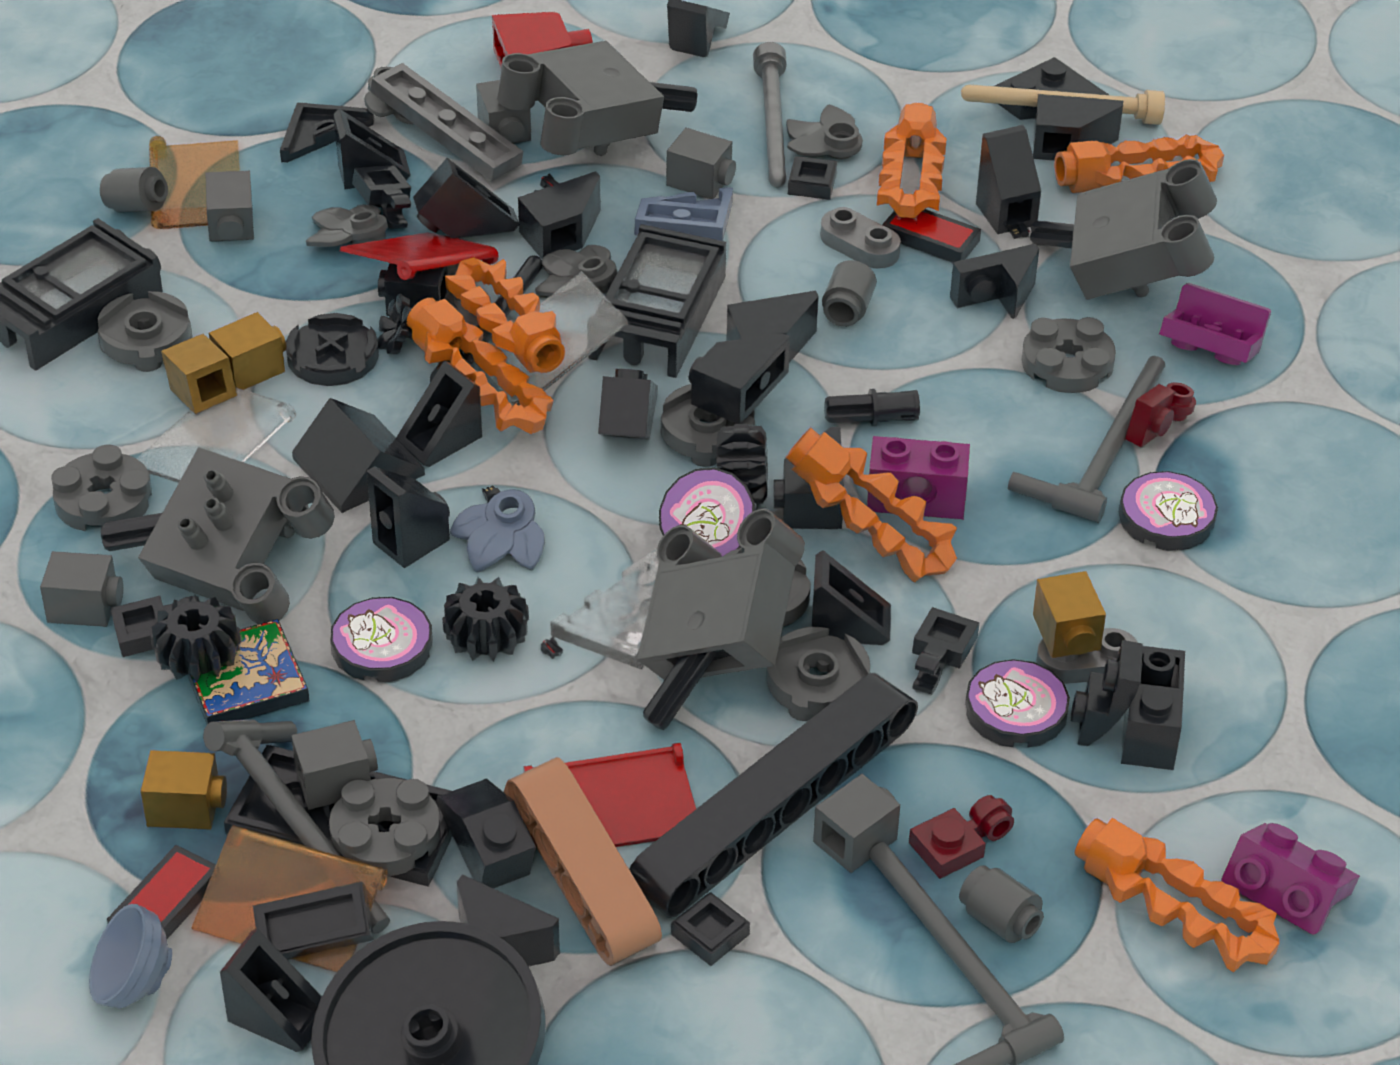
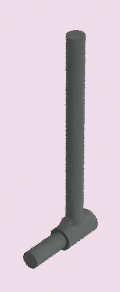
(1085, 498)
(242, 740)
(1022, 1034)

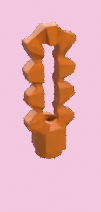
(913, 137)
(1089, 162)
(443, 331)
(531, 336)
(825, 463)
(1118, 858)

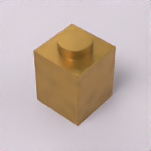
(252, 348)
(199, 373)
(1069, 614)
(182, 790)

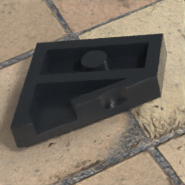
(1048, 76)

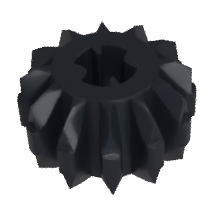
(745, 454)
(485, 618)
(195, 638)

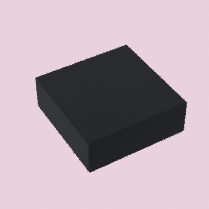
(812, 177)
(710, 928)

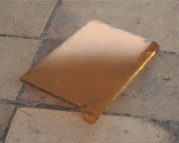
(185, 174)
(268, 869)

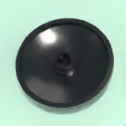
(431, 1000)

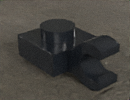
(386, 189)
(135, 621)
(941, 641)

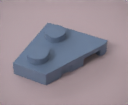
(687, 215)

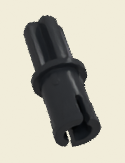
(873, 407)

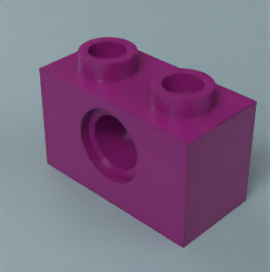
(924, 470)

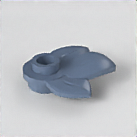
(497, 534)

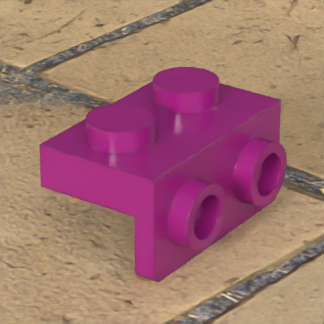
(1217, 324)
(1288, 875)

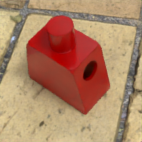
(533, 34)

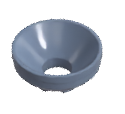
(129, 958)

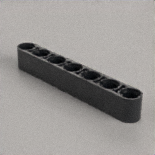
(772, 794)

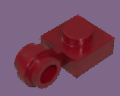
(1157, 410)
(952, 842)

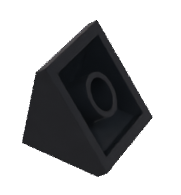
(345, 445)

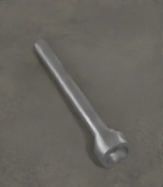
(770, 64)

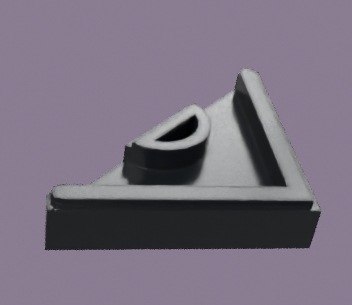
(314, 128)

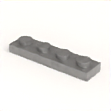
(447, 121)

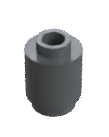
(134, 189)
(848, 293)
(1002, 903)

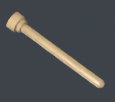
(1144, 106)

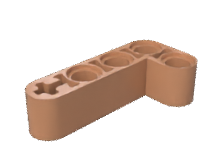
(584, 861)

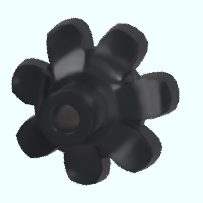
(395, 327)

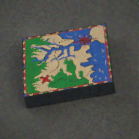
(259, 681)

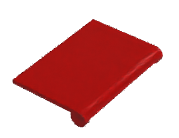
(422, 252)
(636, 792)

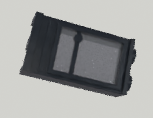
(62, 292)
(666, 292)

